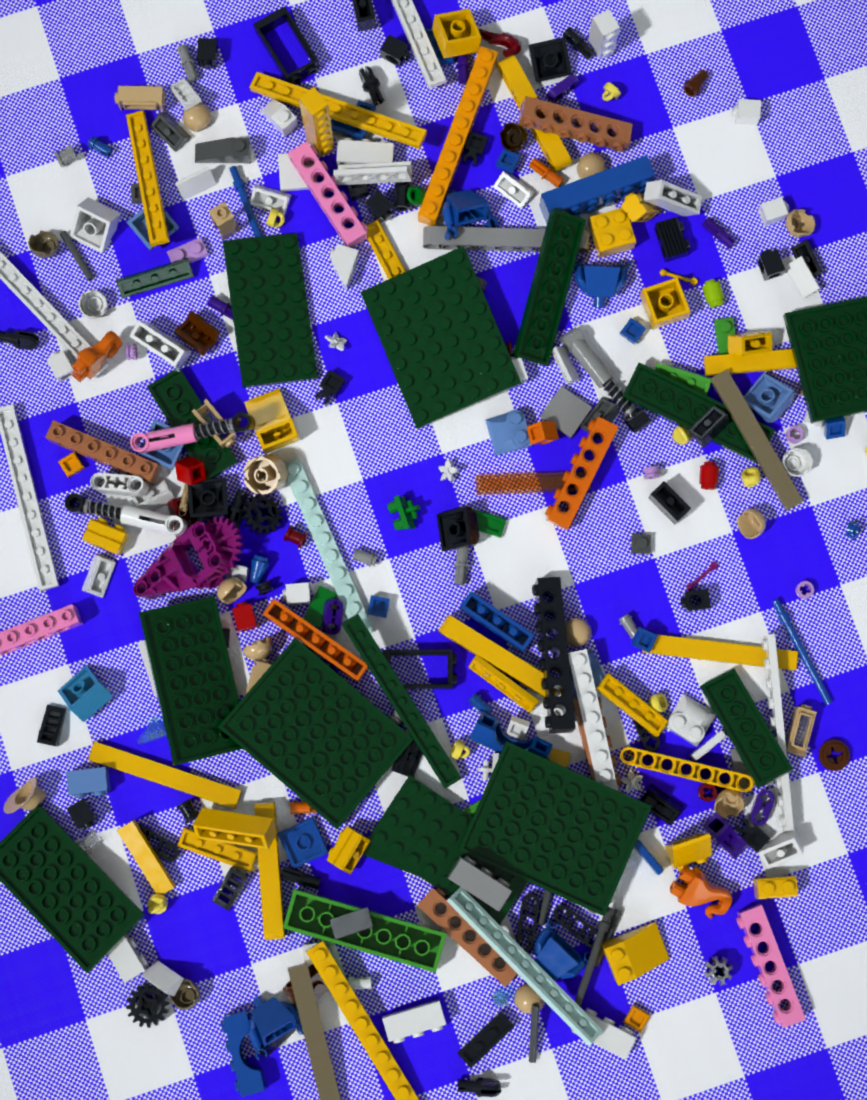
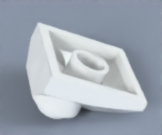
(690, 720)

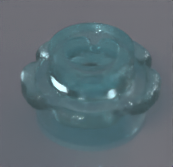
(500, 998)

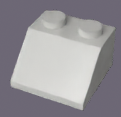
(94, 224)

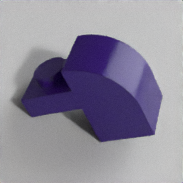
(725, 836)

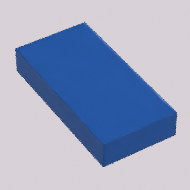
(648, 858)

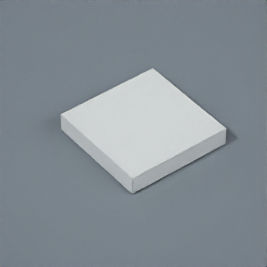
(289, 177)

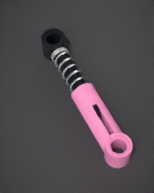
(190, 433)

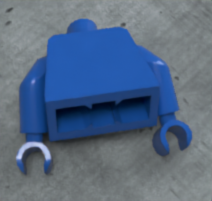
(465, 208)
(600, 280)
(556, 955)
(271, 1021)

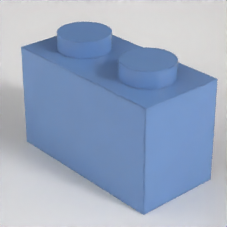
(88, 781)

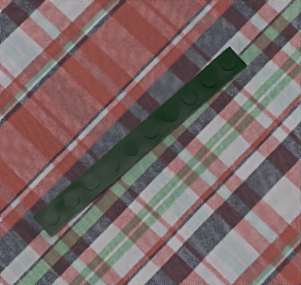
(401, 700)

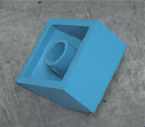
(85, 693)

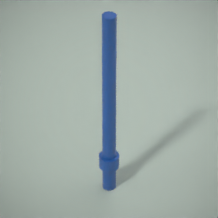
(239, 185)
(784, 618)

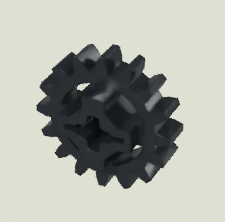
(253, 514)
(151, 1013)

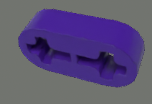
(563, 88)
(332, 616)
(765, 810)

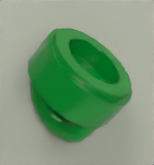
(415, 195)

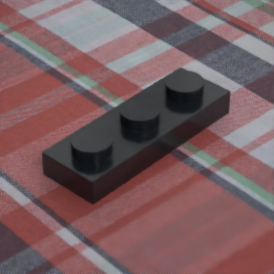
(485, 1039)

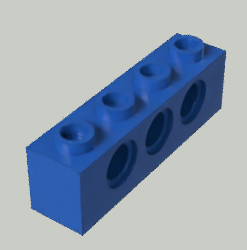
(496, 621)

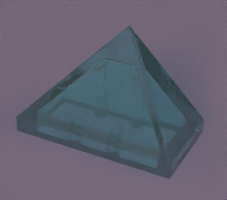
(154, 731)

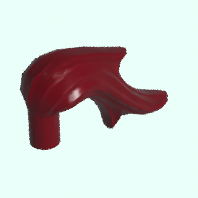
(503, 39)

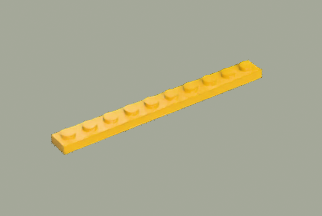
(342, 111)
(361, 1022)

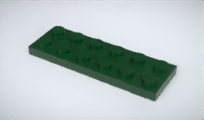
(176, 402)
(746, 728)

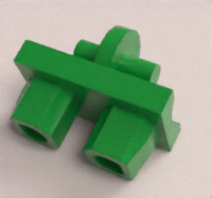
(406, 511)

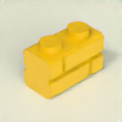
(638, 209)
(749, 343)
(106, 536)
(348, 850)
(775, 887)

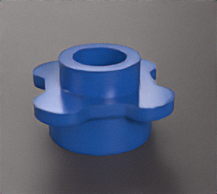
(853, 530)

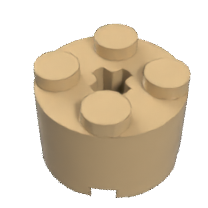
(267, 465)

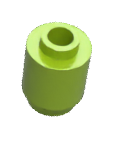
(713, 293)

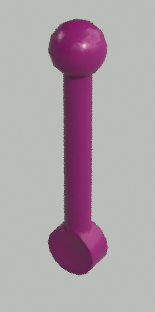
(713, 566)

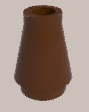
(694, 84)

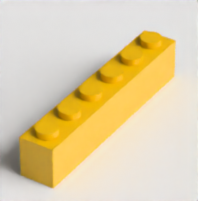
(316, 121)

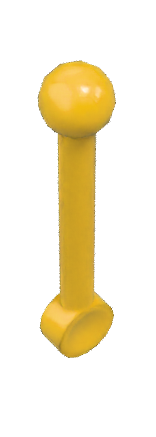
(693, 281)

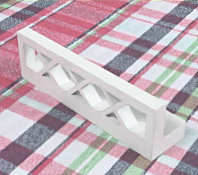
(374, 173)

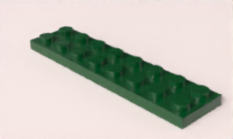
(549, 287)
(684, 406)

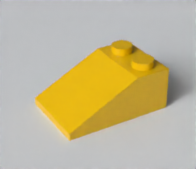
(689, 850)
(635, 953)

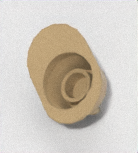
(25, 797)

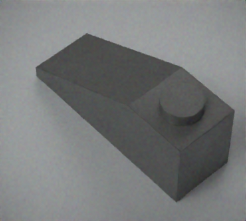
(224, 151)

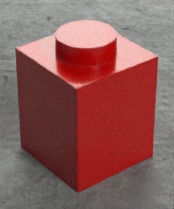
(190, 470)
(244, 617)

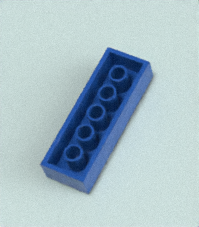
(599, 189)

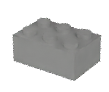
(480, 882)

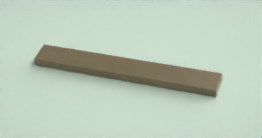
(756, 440)
(313, 1032)

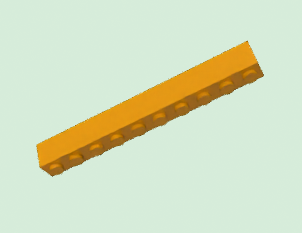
(457, 136)

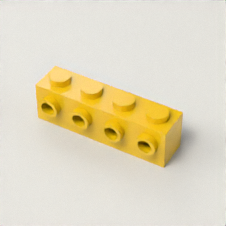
(235, 828)

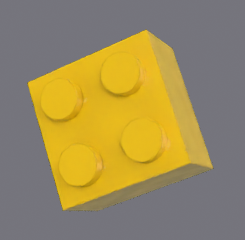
(456, 33)
(611, 232)
(664, 303)

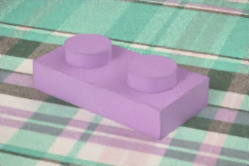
(192, 250)

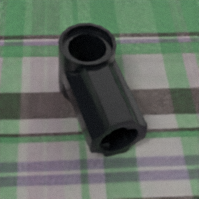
(400, 196)

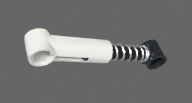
(128, 515)

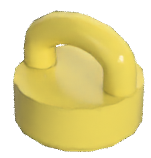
(612, 90)
(272, 216)
(681, 436)
(750, 477)
(658, 702)
(457, 749)
(157, 904)

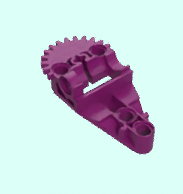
(175, 569)

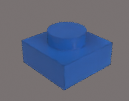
(508, 161)
(632, 331)
(834, 428)
(378, 606)
(644, 639)

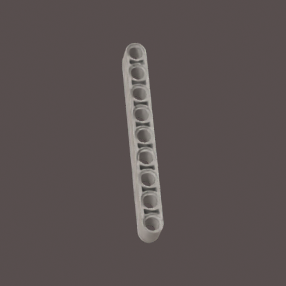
(491, 239)

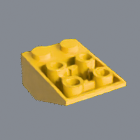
(272, 421)

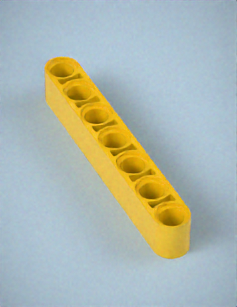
(520, 88)
(493, 654)
(696, 767)
(270, 880)

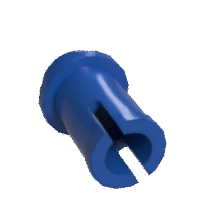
(99, 146)
(479, 703)

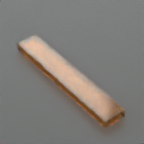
(522, 483)

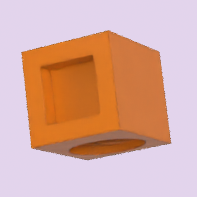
(542, 432)

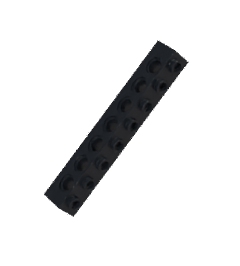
(552, 587)

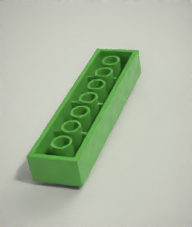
(388, 938)

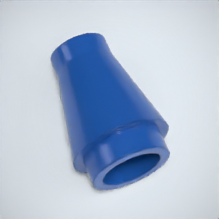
(258, 568)

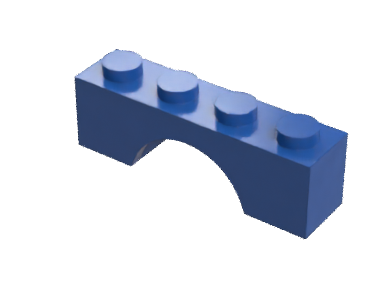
(490, 734)
(249, 1078)

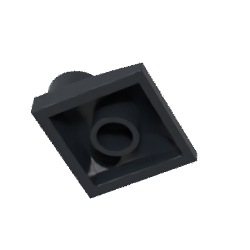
(550, 59)
(208, 499)
(458, 528)

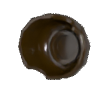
(513, 137)

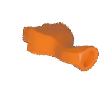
(92, 358)
(698, 891)

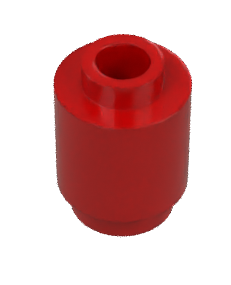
(709, 476)

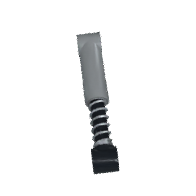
(576, 344)

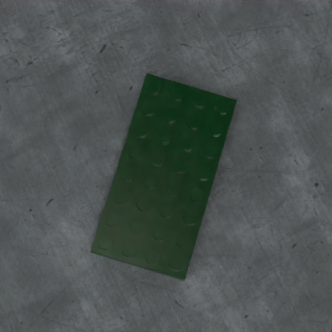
(270, 310)
(191, 677)
(425, 837)
(65, 889)

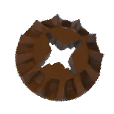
(841, 760)

